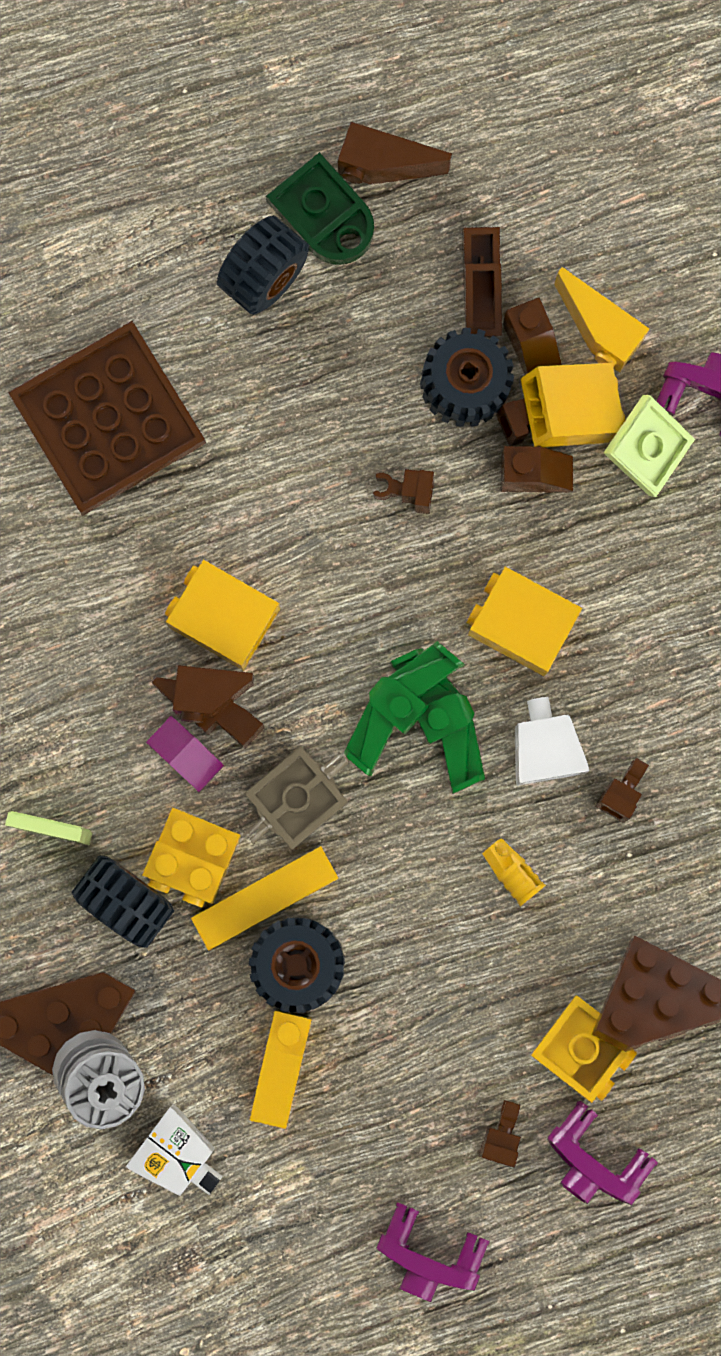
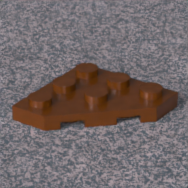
(656, 998)
(43, 1020)

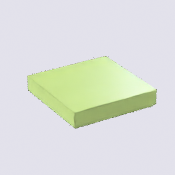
(649, 445)
(48, 827)

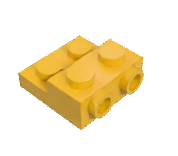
(191, 857)
(578, 1055)

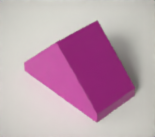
(185, 753)

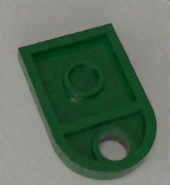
(323, 210)

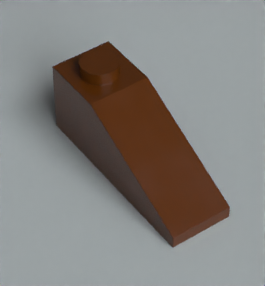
(383, 157)

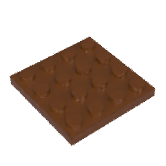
(107, 418)

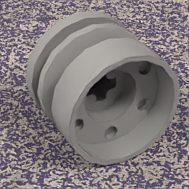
(92, 1061)

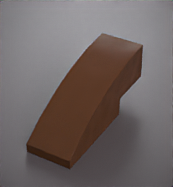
(482, 279)
(233, 719)

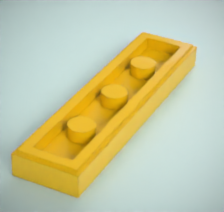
(264, 898)

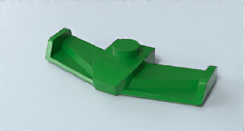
(397, 704)
(451, 721)

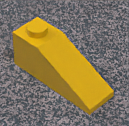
(603, 325)
(280, 1068)

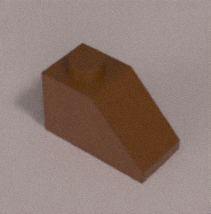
(531, 335)
(536, 470)
(207, 691)

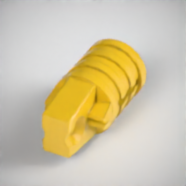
(513, 871)

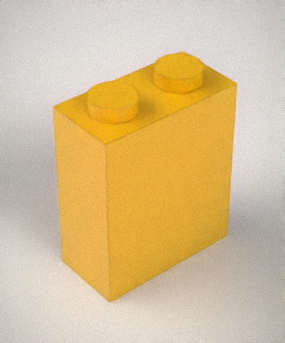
(572, 404)
(222, 614)
(523, 620)

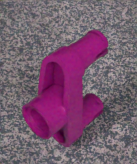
(682, 375)
(585, 1172)
(422, 1272)

